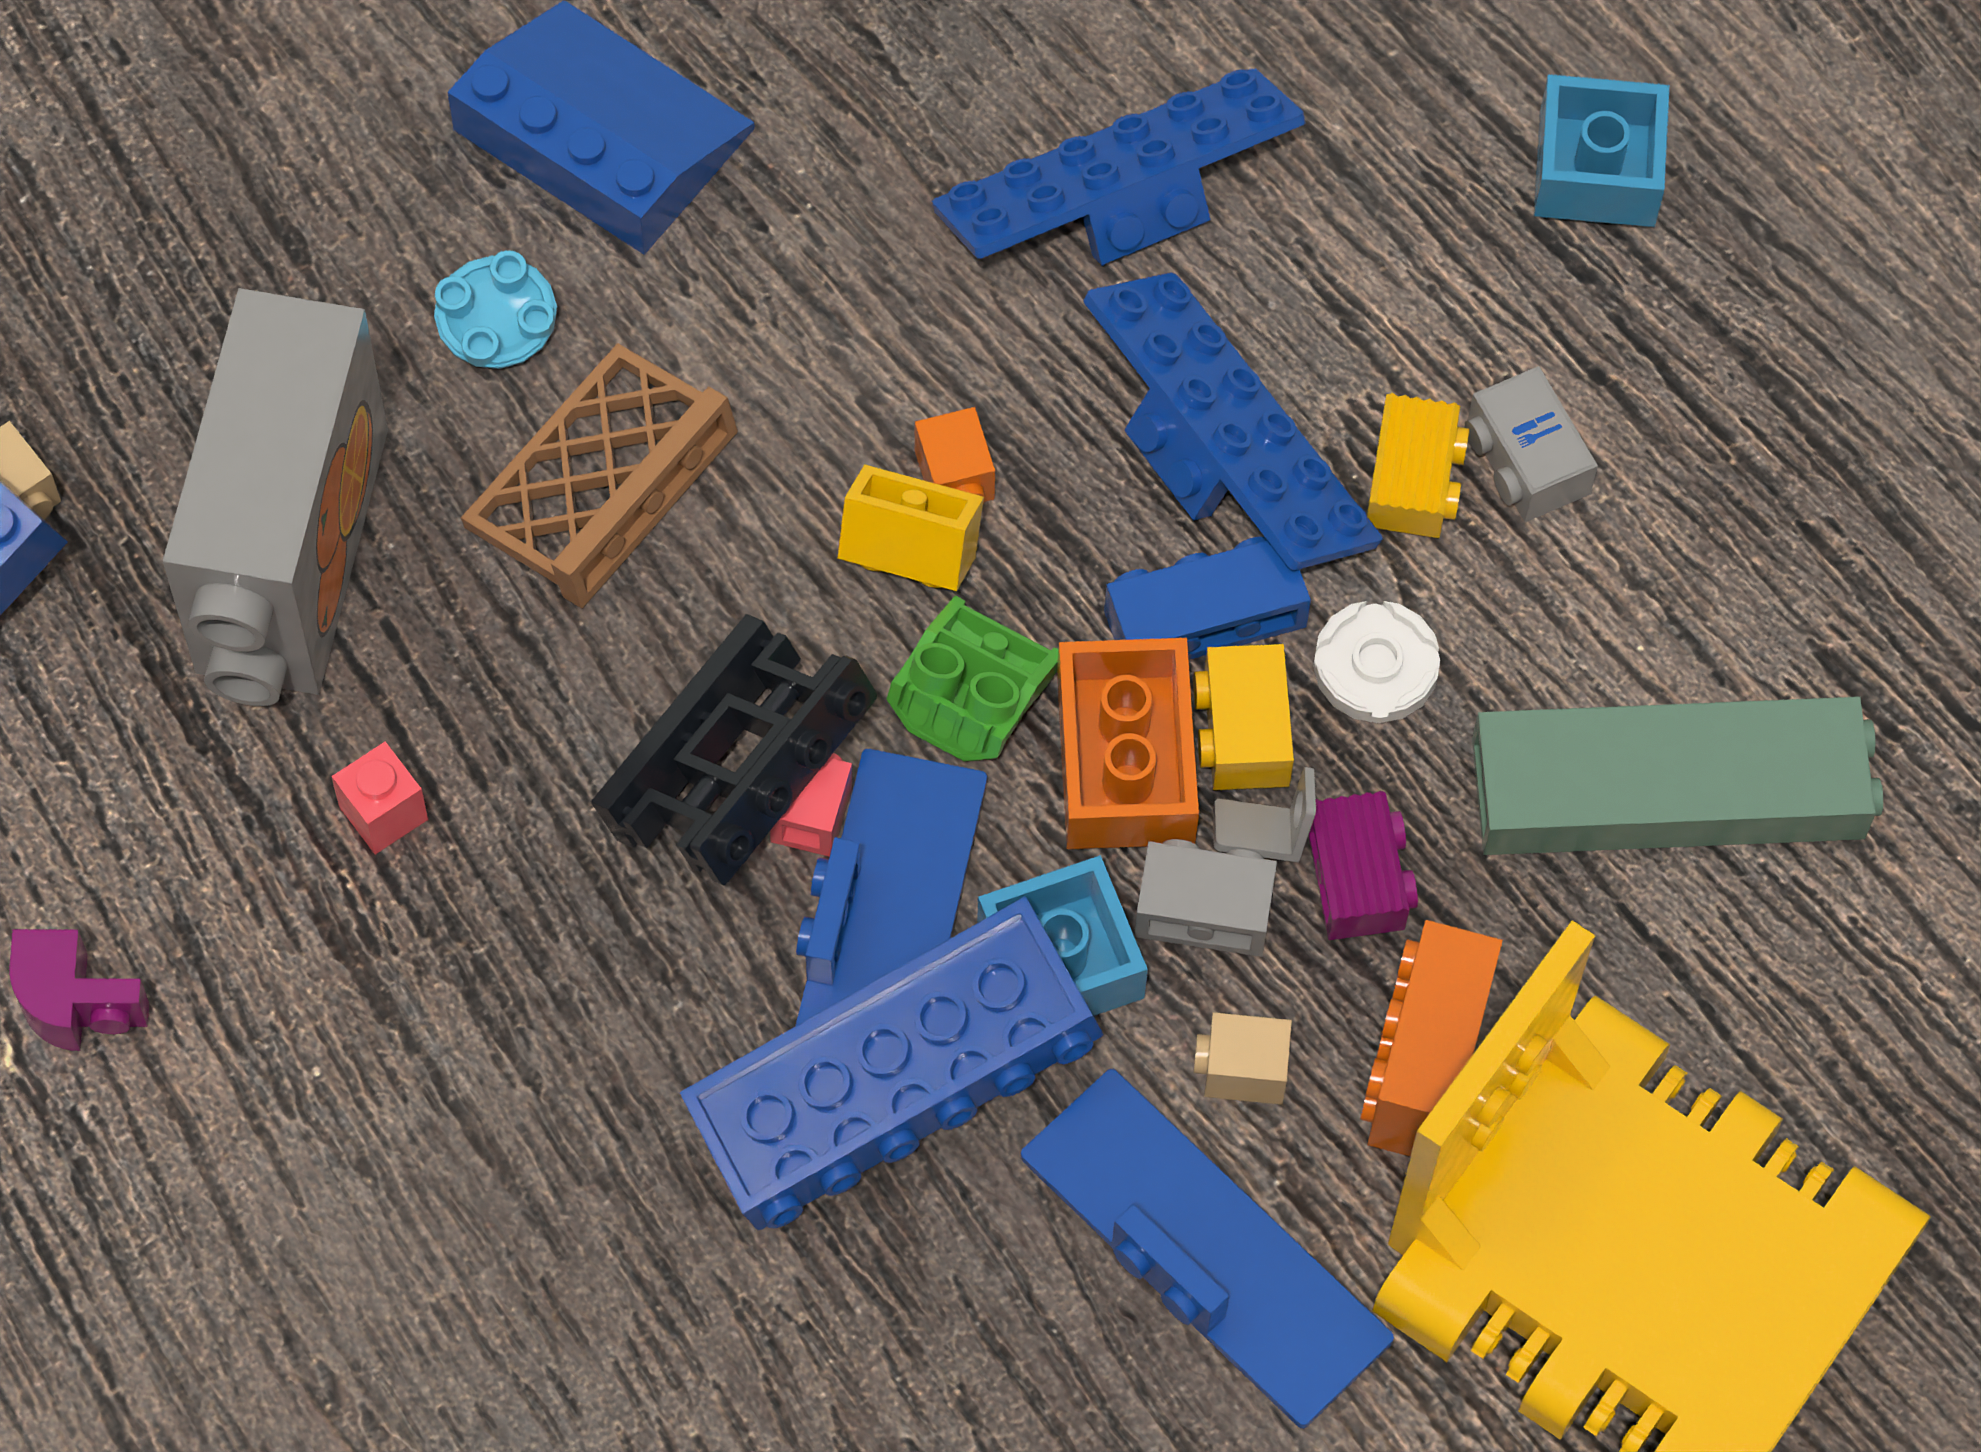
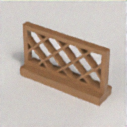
(645, 488)

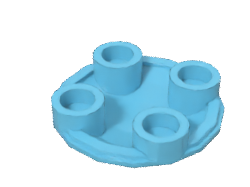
(495, 311)

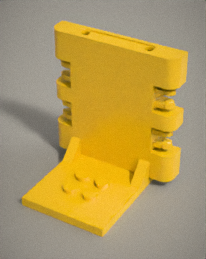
(1630, 1232)

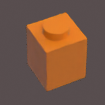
(955, 453)

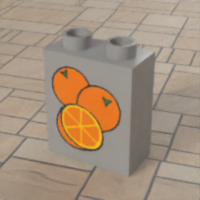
(276, 496)

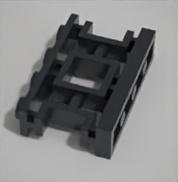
(704, 726)

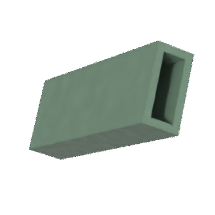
(1675, 775)

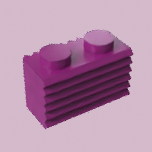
(1359, 866)

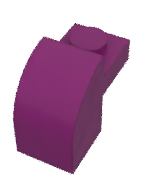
(57, 997)

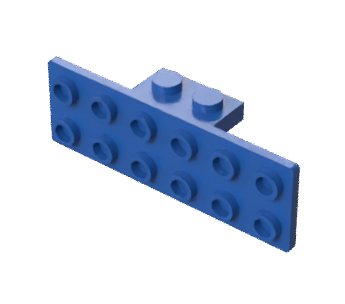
(1127, 180)
(1219, 429)
(890, 875)
(1207, 1248)

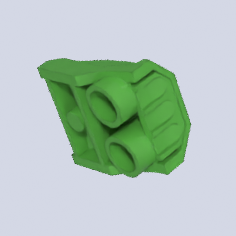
(969, 682)

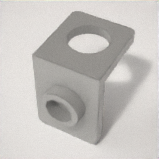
(1267, 829)

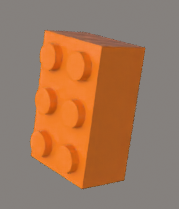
(1127, 742)
(1428, 1030)

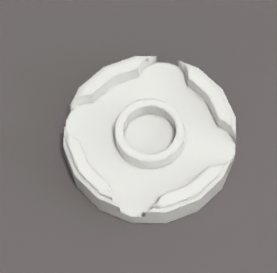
(1376, 661)

